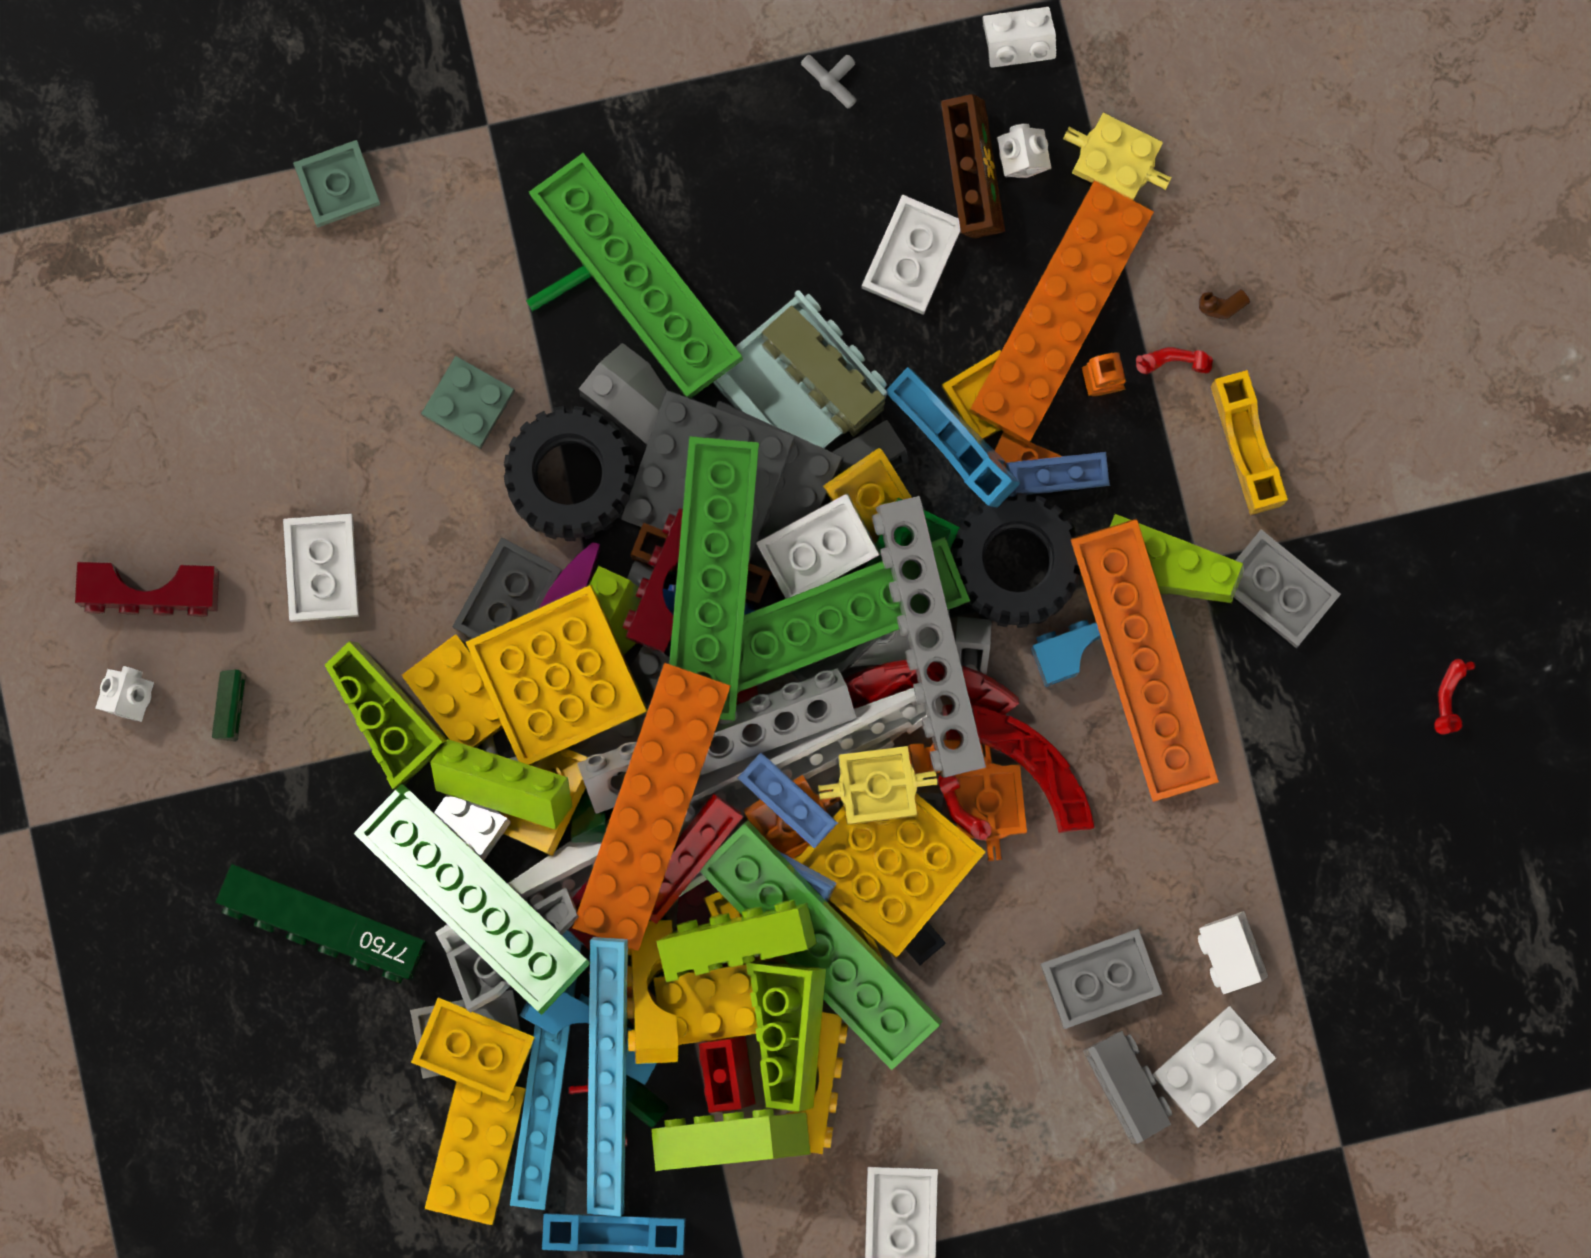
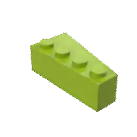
(789, 1027)

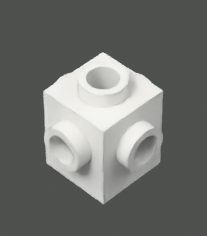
(1024, 151)
(125, 693)

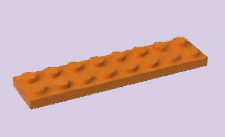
(1061, 312)
(1144, 660)
(651, 805)

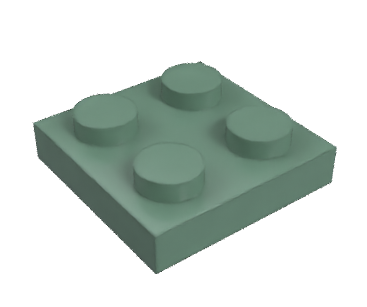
(336, 183)
(468, 402)

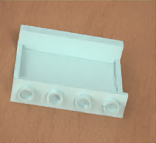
(768, 393)

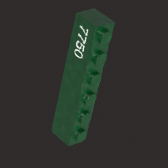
(320, 922)

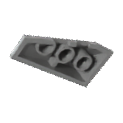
(626, 392)
(478, 980)

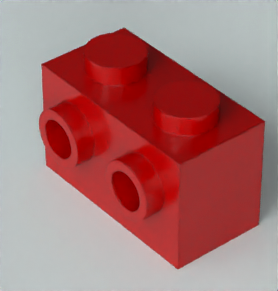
(726, 1074)

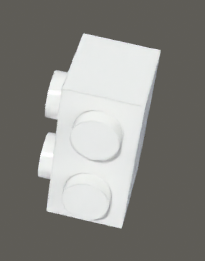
(1232, 953)

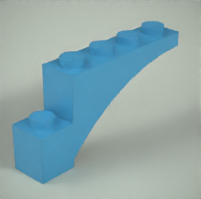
(960, 444)

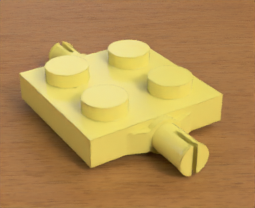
(1117, 156)
(877, 785)

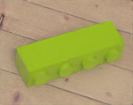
(501, 784)

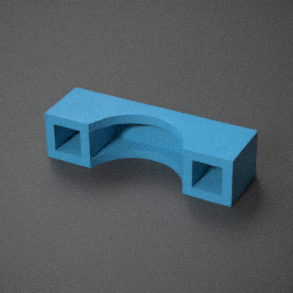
(1060, 655)
(568, 1011)
(613, 1233)

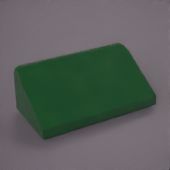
(229, 705)
(586, 824)
(644, 1103)

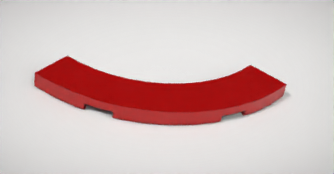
(895, 677)
(1039, 759)

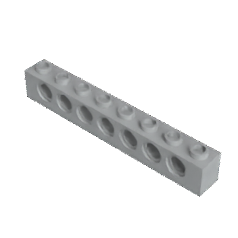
(735, 740)
(968, 754)

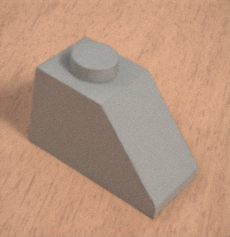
(973, 642)

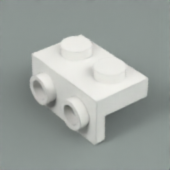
(1020, 37)

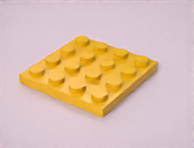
(557, 676)
(893, 871)

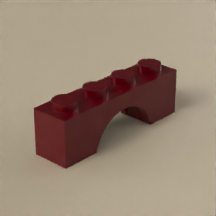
(190, 590)
(653, 621)

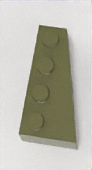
(822, 371)

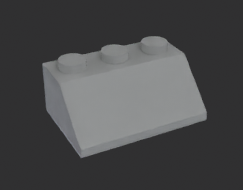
(1128, 1086)

